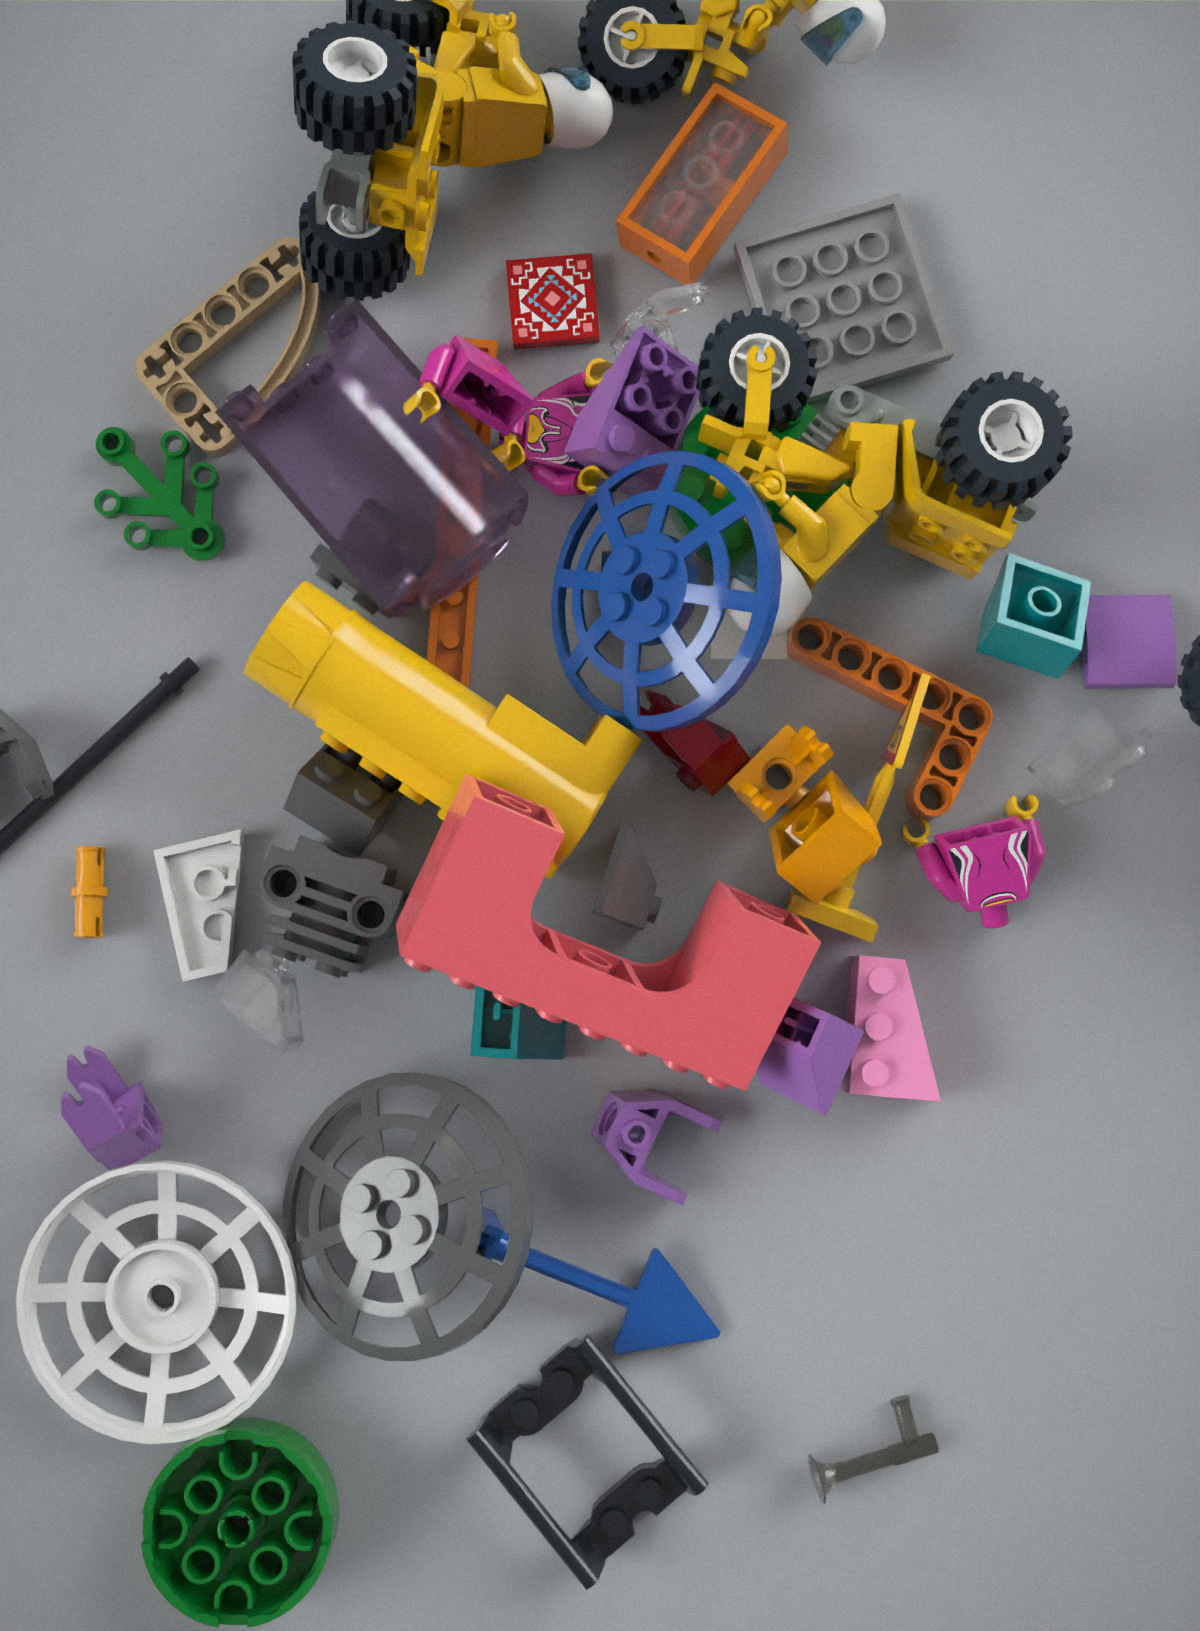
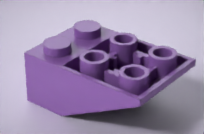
(636, 411)

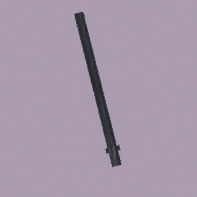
(169, 685)

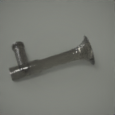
(911, 1448)

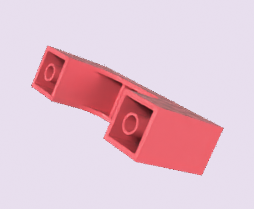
(697, 1010)

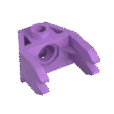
(112, 1119)
(629, 1128)

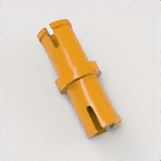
(89, 892)

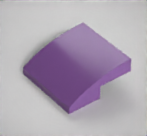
(1129, 642)

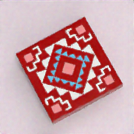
(552, 301)

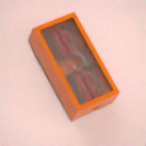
(702, 184)

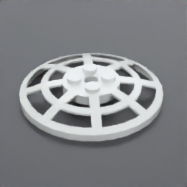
(139, 1319)

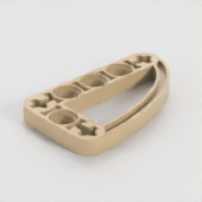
(217, 336)

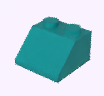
(1035, 617)

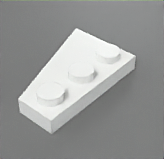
(201, 900)

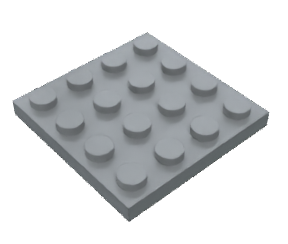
(855, 291)

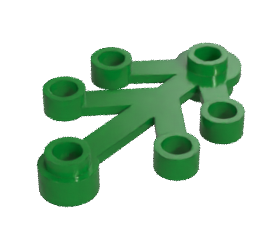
(164, 500)

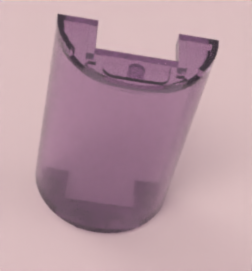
(391, 497)

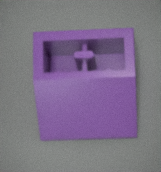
(809, 1056)

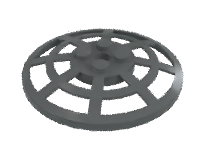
(422, 1218)

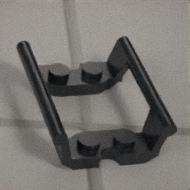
(642, 1489)

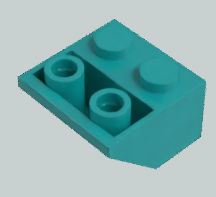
(513, 1031)

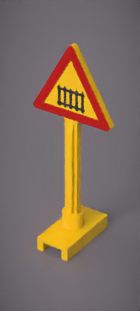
(834, 908)

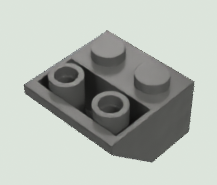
(343, 798)

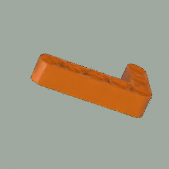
(943, 719)

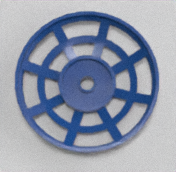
(673, 593)

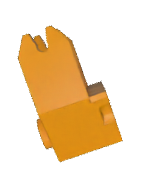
(796, 754)

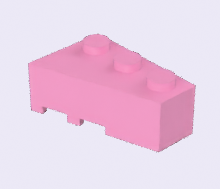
(893, 1049)

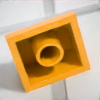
(823, 839)

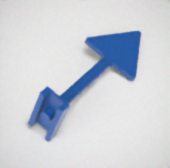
(658, 1309)

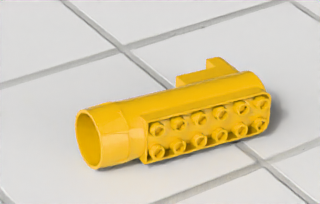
(426, 724)

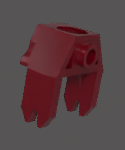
(701, 752)

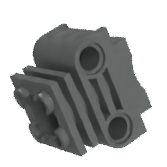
(327, 904)

